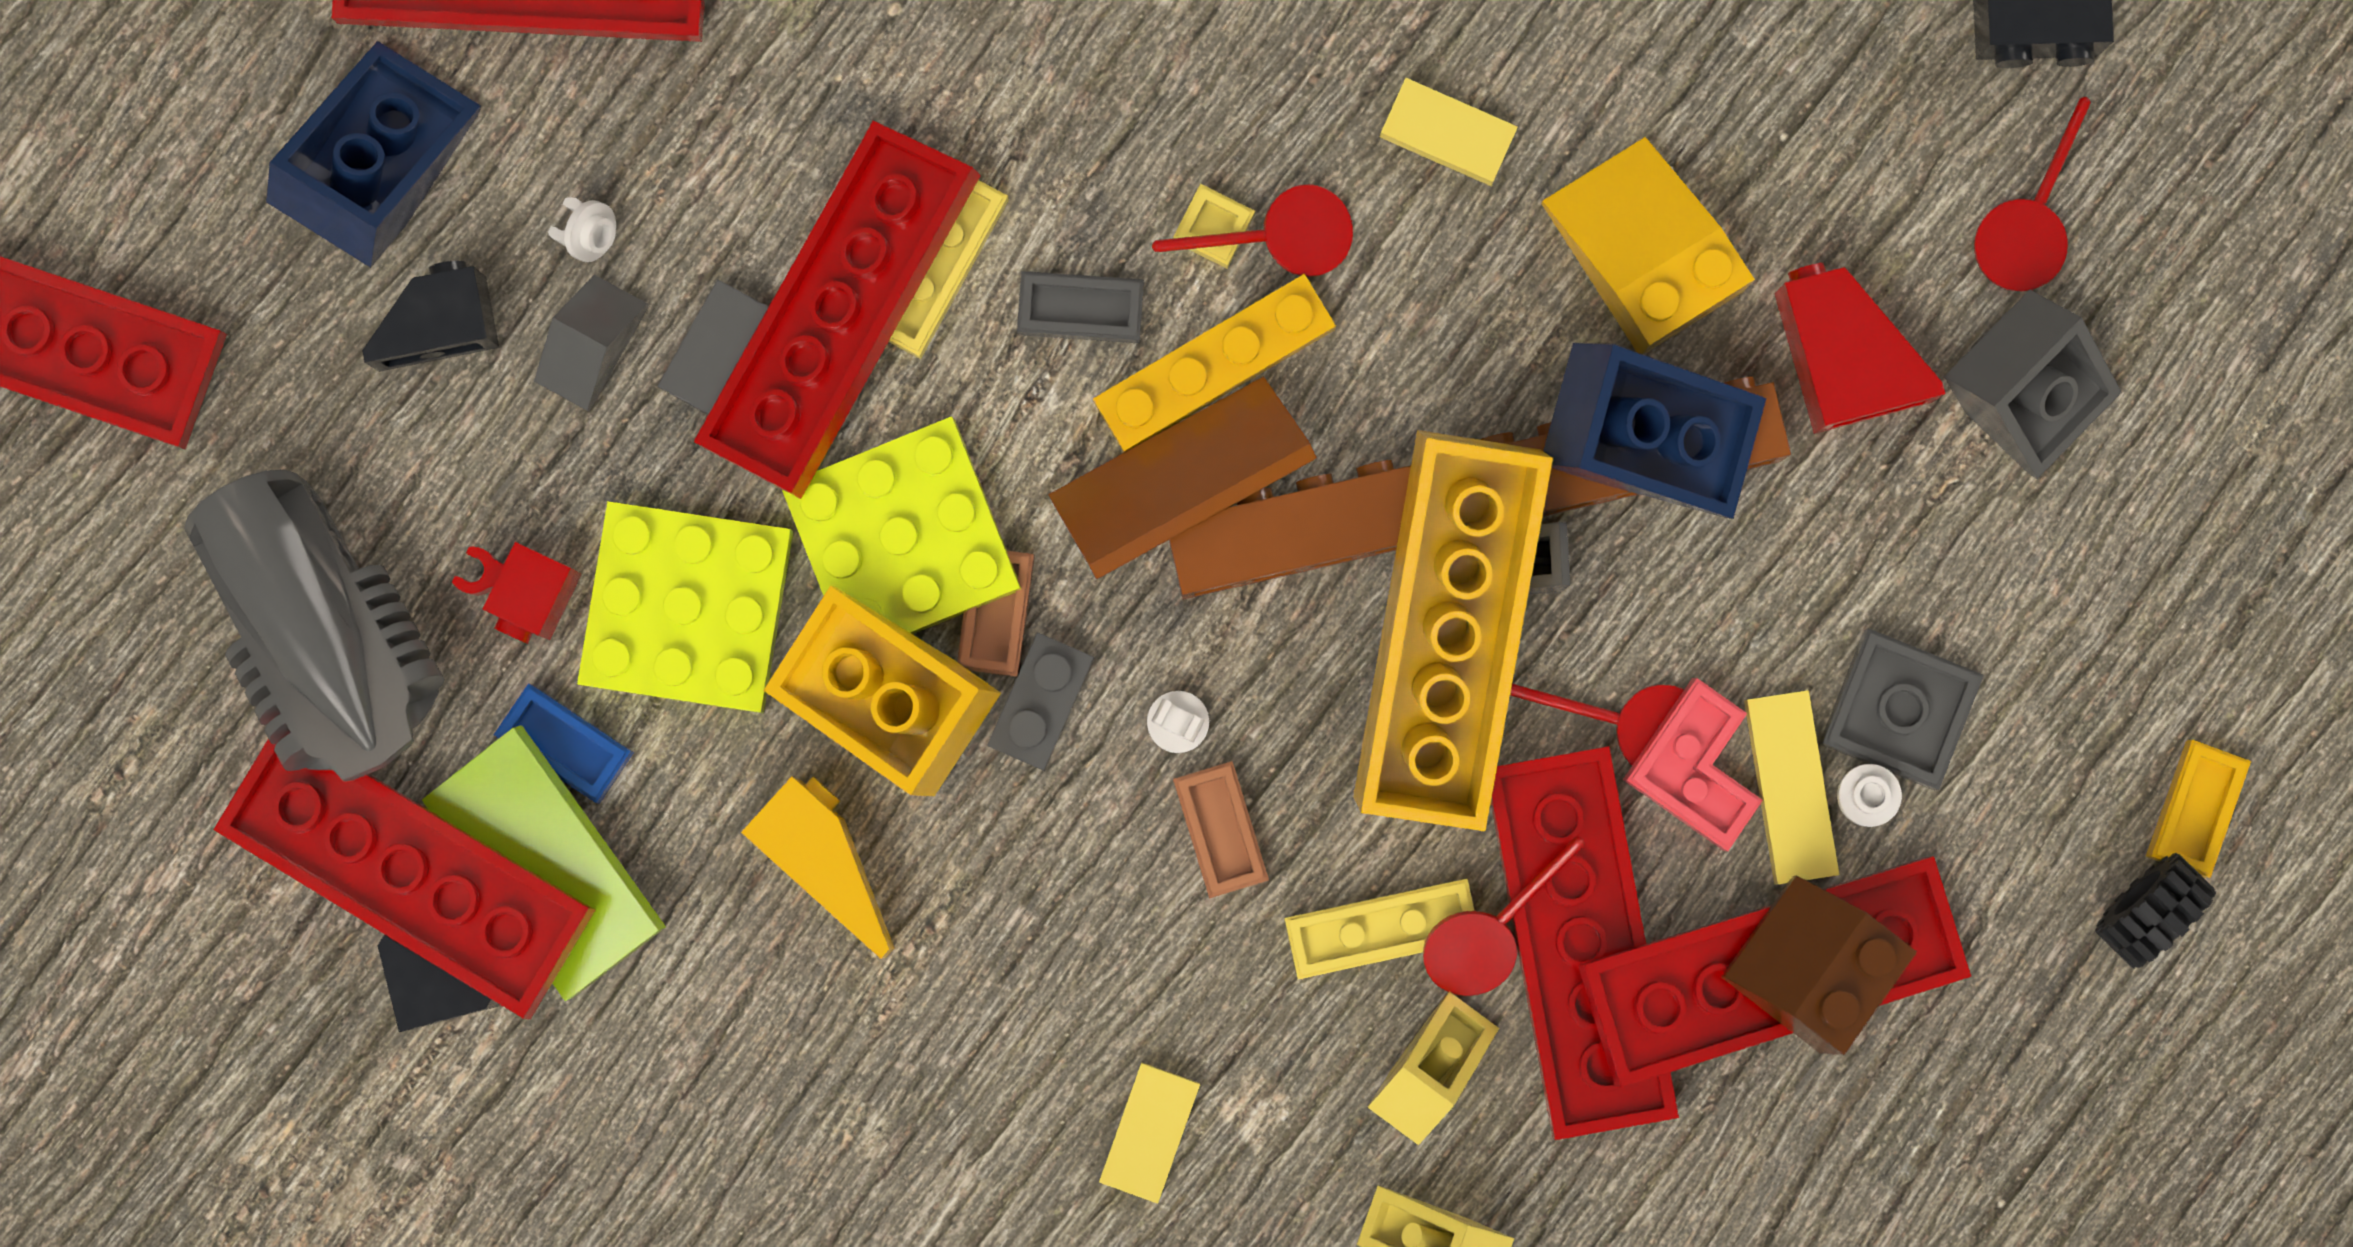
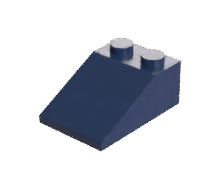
(370, 153)
(1653, 429)

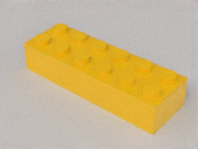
(1451, 630)

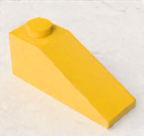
(817, 851)

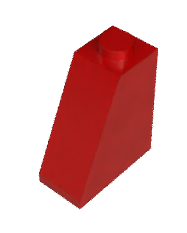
(1849, 351)

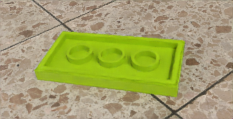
(527, 813)

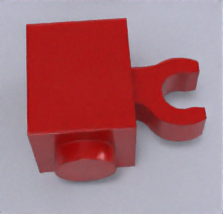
(525, 591)

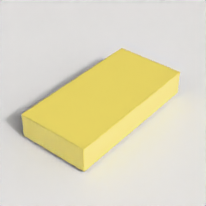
(1448, 131)
(1149, 1132)

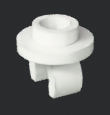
(588, 230)
(1178, 721)
(1869, 795)

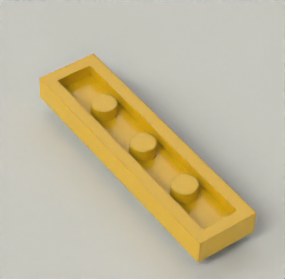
(1214, 363)

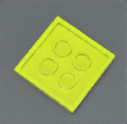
(906, 530)
(685, 607)

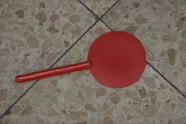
(1303, 230)
(2022, 239)
(1634, 723)
(1476, 950)

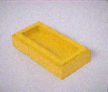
(2199, 806)

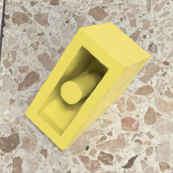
(1434, 1069)
(1408, 1222)

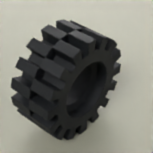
(2155, 911)

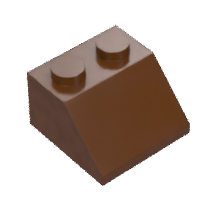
(1819, 966)

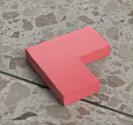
(1680, 771)

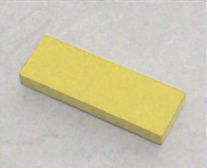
(949, 269)
(1791, 787)
(1372, 928)

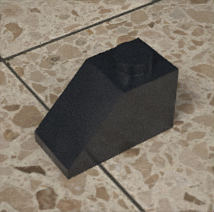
(435, 319)

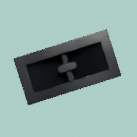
(423, 991)

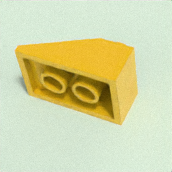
(1647, 245)
(882, 693)

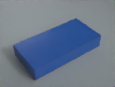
(573, 746)

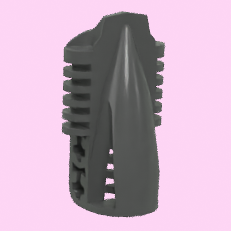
(320, 639)

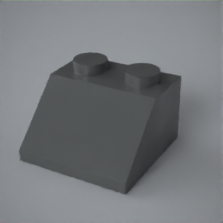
(2034, 382)

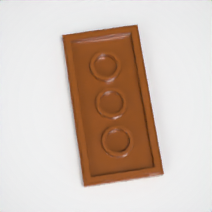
(1181, 477)

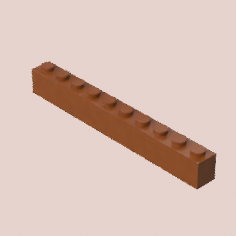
(1363, 515)

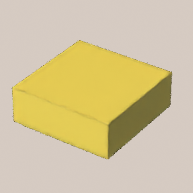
(1214, 214)

